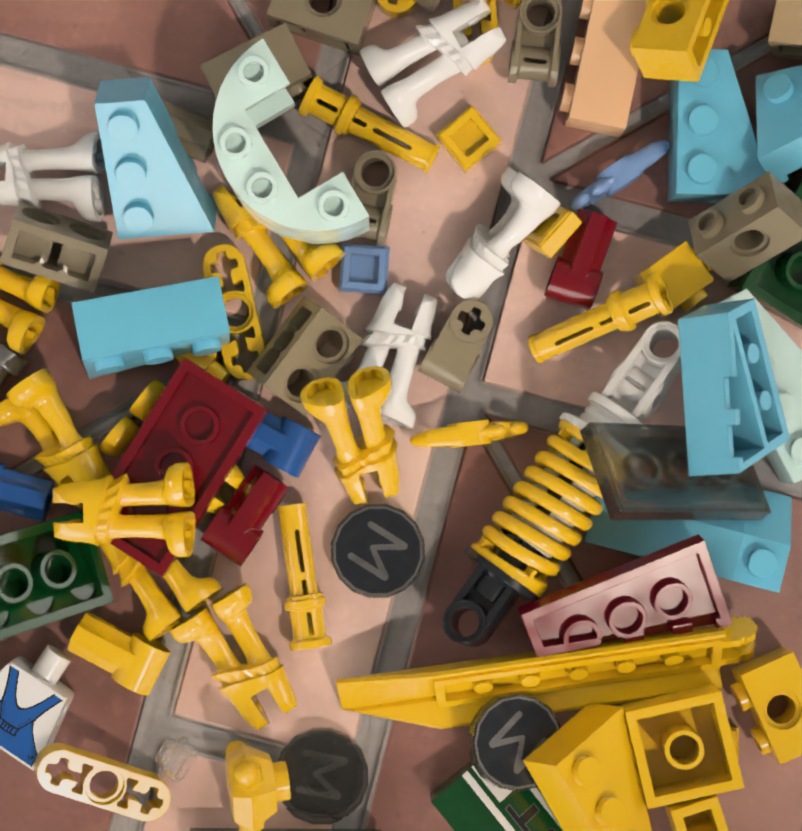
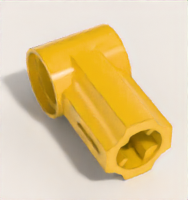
(128, 656)

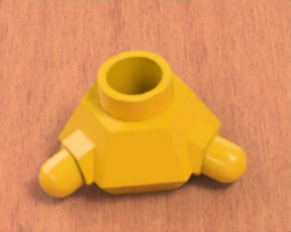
(254, 785)

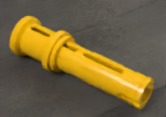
(349, 108)
(619, 312)
(310, 603)

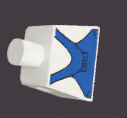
(33, 704)

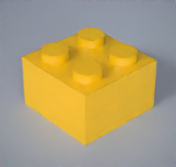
(683, 746)

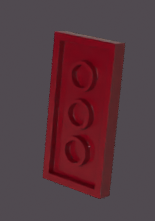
(195, 423)

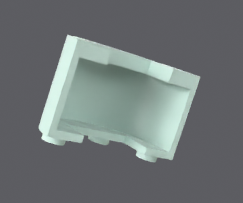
(248, 99)

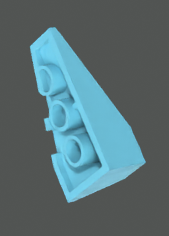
(739, 549)

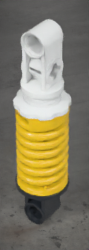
(556, 495)

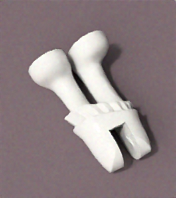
(443, 35)
(82, 191)
(488, 249)
(387, 335)

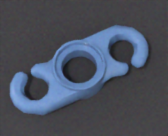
(619, 175)

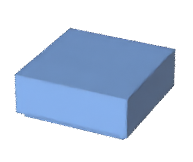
(364, 269)

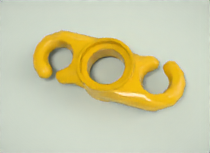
(469, 433)

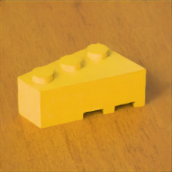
(591, 773)

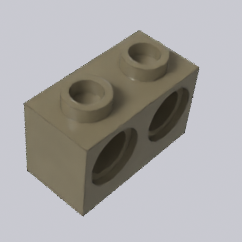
(56, 247)
(295, 349)

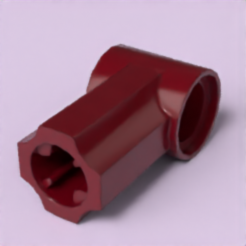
(578, 271)
(240, 524)

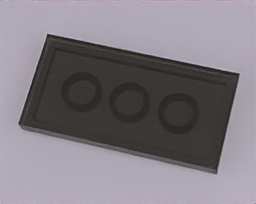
(647, 477)

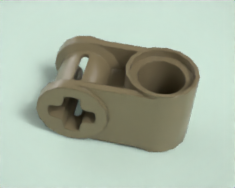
(535, 48)
(376, 199)
(454, 352)

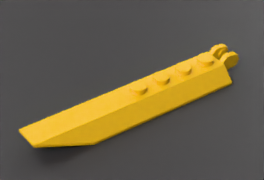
(568, 681)

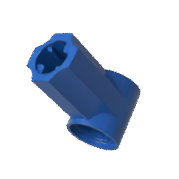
(284, 443)
(25, 494)

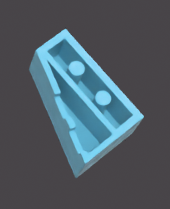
(779, 121)
(710, 136)
(146, 166)
(151, 326)
(728, 389)

